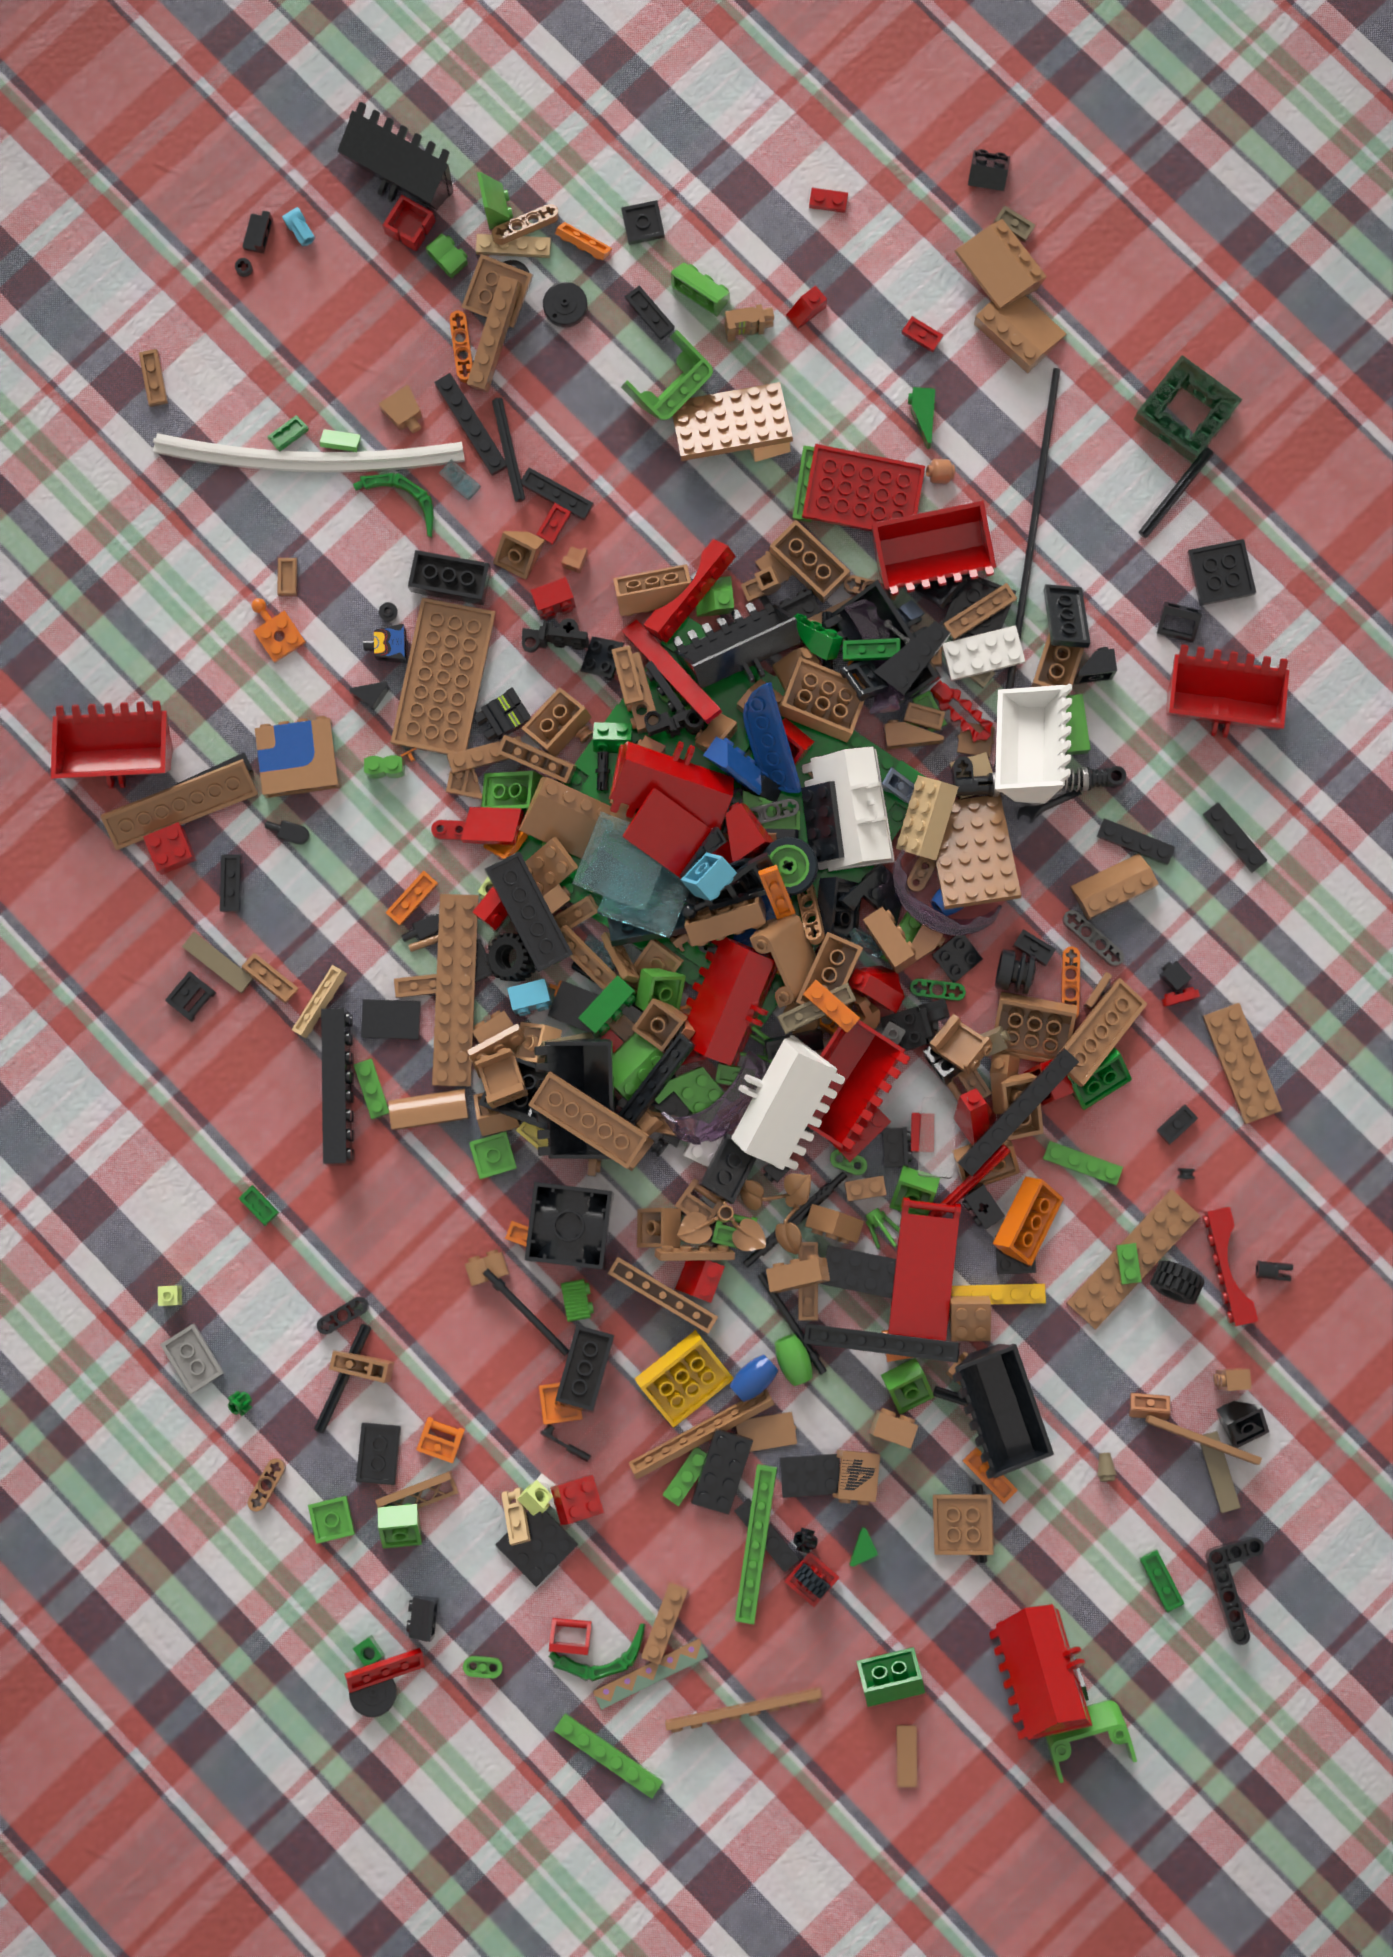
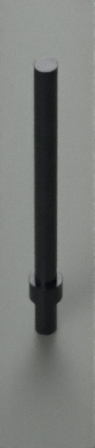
(499, 1285)
(814, 1356)

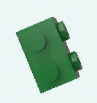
(610, 736)

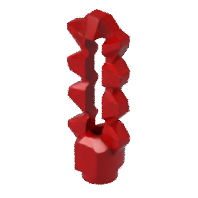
(945, 695)

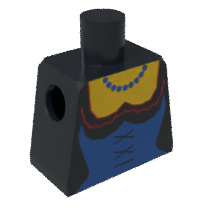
(388, 644)

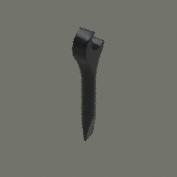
(1034, 811)

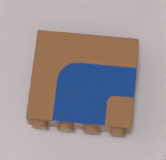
(296, 757)

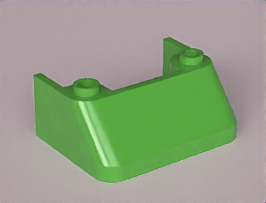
(695, 373)
(1104, 1717)

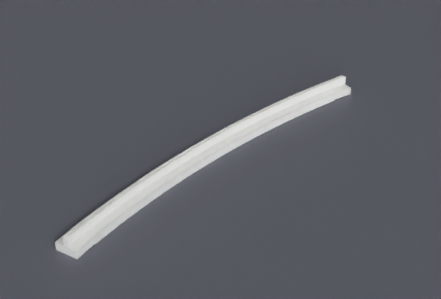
(308, 461)

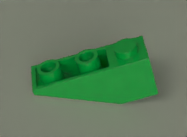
(819, 640)

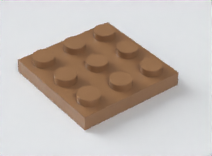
(484, 283)
(963, 1524)

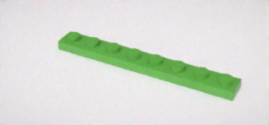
(756, 1544)

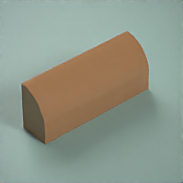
(428, 1109)

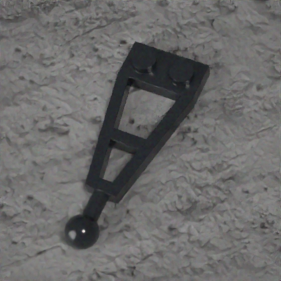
(758, 863)

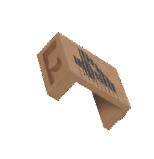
(857, 1477)

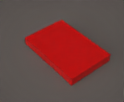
(492, 825)

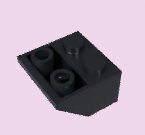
(989, 170)

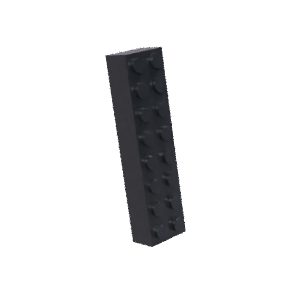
(337, 1087)

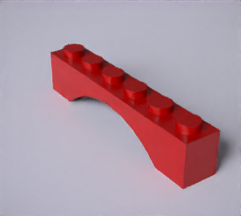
(668, 619)
(1220, 1225)

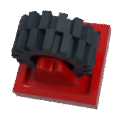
(811, 1579)

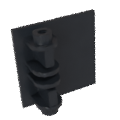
(599, 657)
(957, 957)

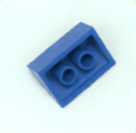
(734, 763)

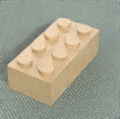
(927, 817)

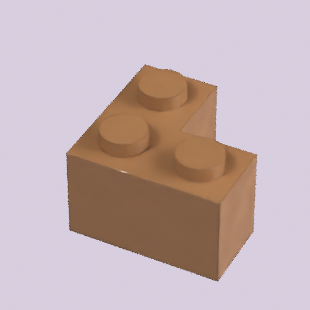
(834, 1224)

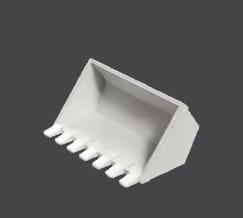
(860, 806)

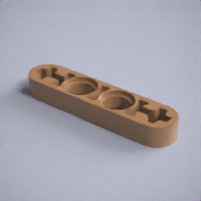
(523, 221)
(807, 912)

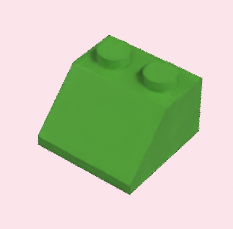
(661, 985)
(914, 1187)
(907, 1385)
(399, 1525)

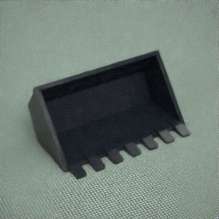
(589, 1068)

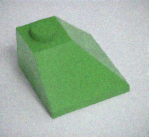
(718, 599)

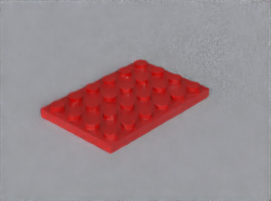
(860, 488)

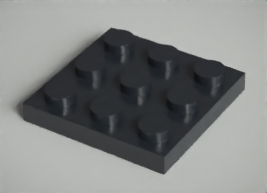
(1221, 572)
(971, 593)
(544, 1552)

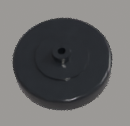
(565, 304)
(375, 1699)

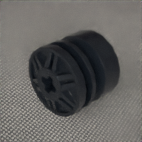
(1015, 971)

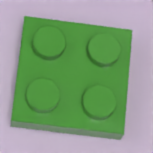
(493, 1155)
(331, 1519)

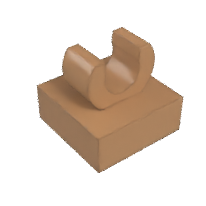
(678, 940)

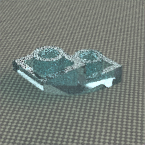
(460, 480)
(599, 949)

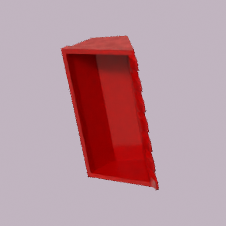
(865, 1062)

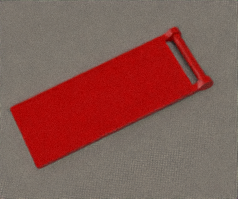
(669, 833)
(924, 1271)

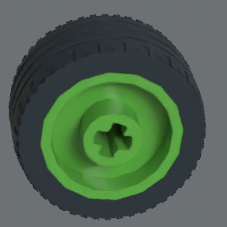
(802, 858)

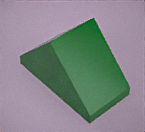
(863, 1549)

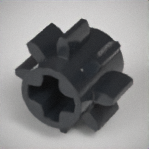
(805, 1540)

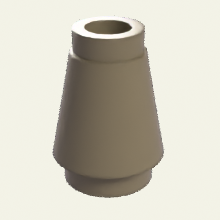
(1106, 1468)

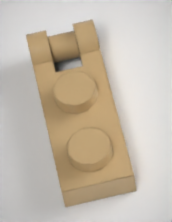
(515, 1518)

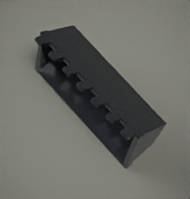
(395, 159)
(889, 611)
(737, 645)
(1002, 1409)

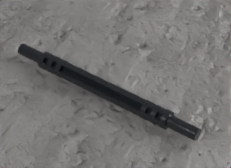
(799, 1215)

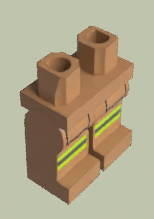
(747, 321)

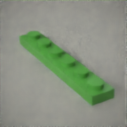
(608, 1755)

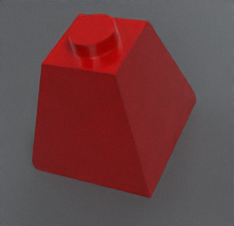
(745, 832)
(879, 986)
(973, 1115)

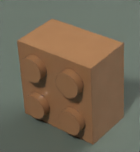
(970, 1318)

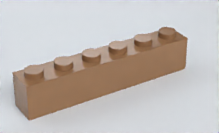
(494, 333)
(663, 1295)

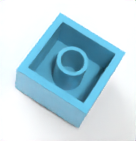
(709, 876)
(530, 997)

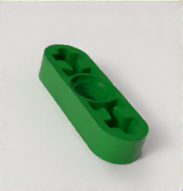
(951, 996)

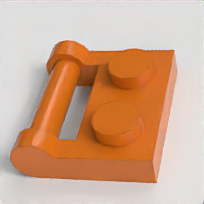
(437, 1446)

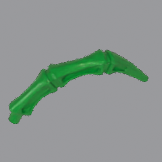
(401, 482)
(597, 1672)

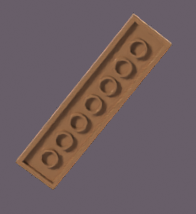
(179, 804)
(1153, 1239)

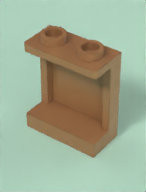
(961, 1045)
(501, 1077)

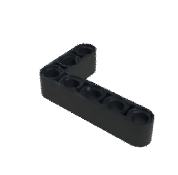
(1229, 1585)

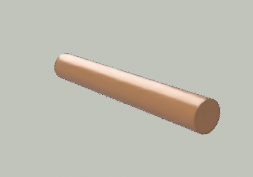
(423, 943)

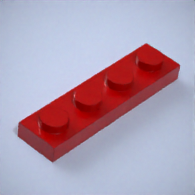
(384, 1670)

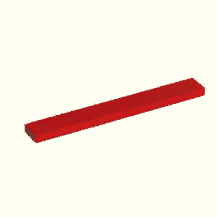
(672, 671)

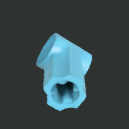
(297, 224)

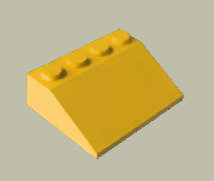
(684, 1378)

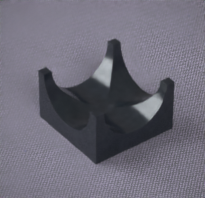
(569, 1225)

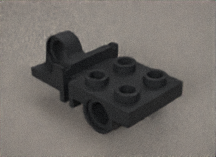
(557, 636)
(674, 724)
(918, 1023)

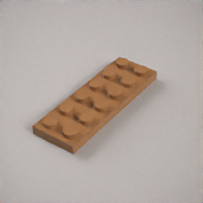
(1103, 1029)
(1242, 1063)
(588, 1120)

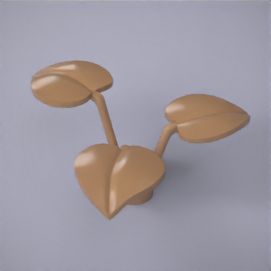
(797, 1194)
(747, 1237)

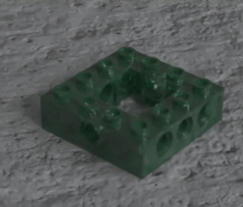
(1204, 388)

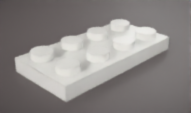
(983, 653)

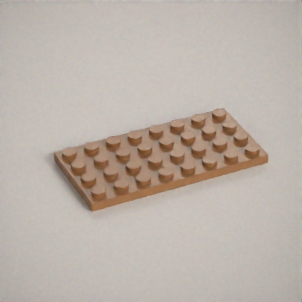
(443, 677)

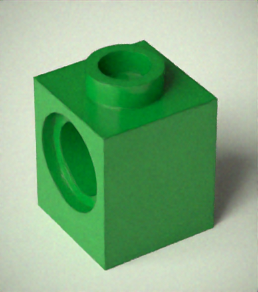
(368, 1643)

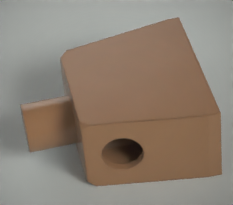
(402, 409)

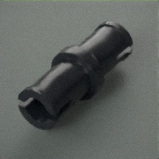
(602, 771)

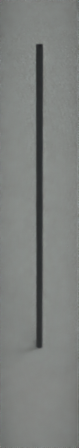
(1034, 516)

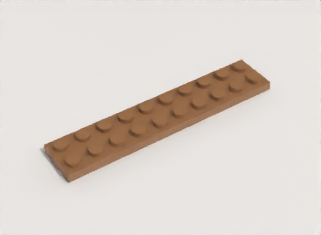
(455, 990)

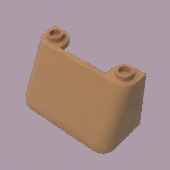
(790, 951)

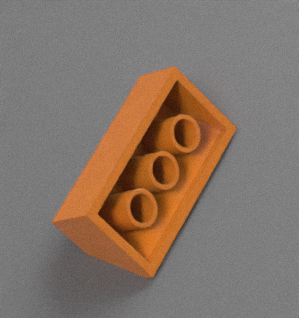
(1028, 1220)

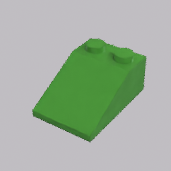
(494, 200)
(509, 789)

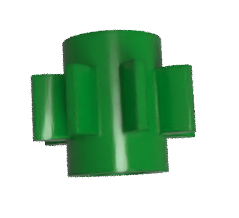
(239, 1403)

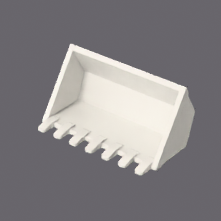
(1032, 742)
(785, 1104)

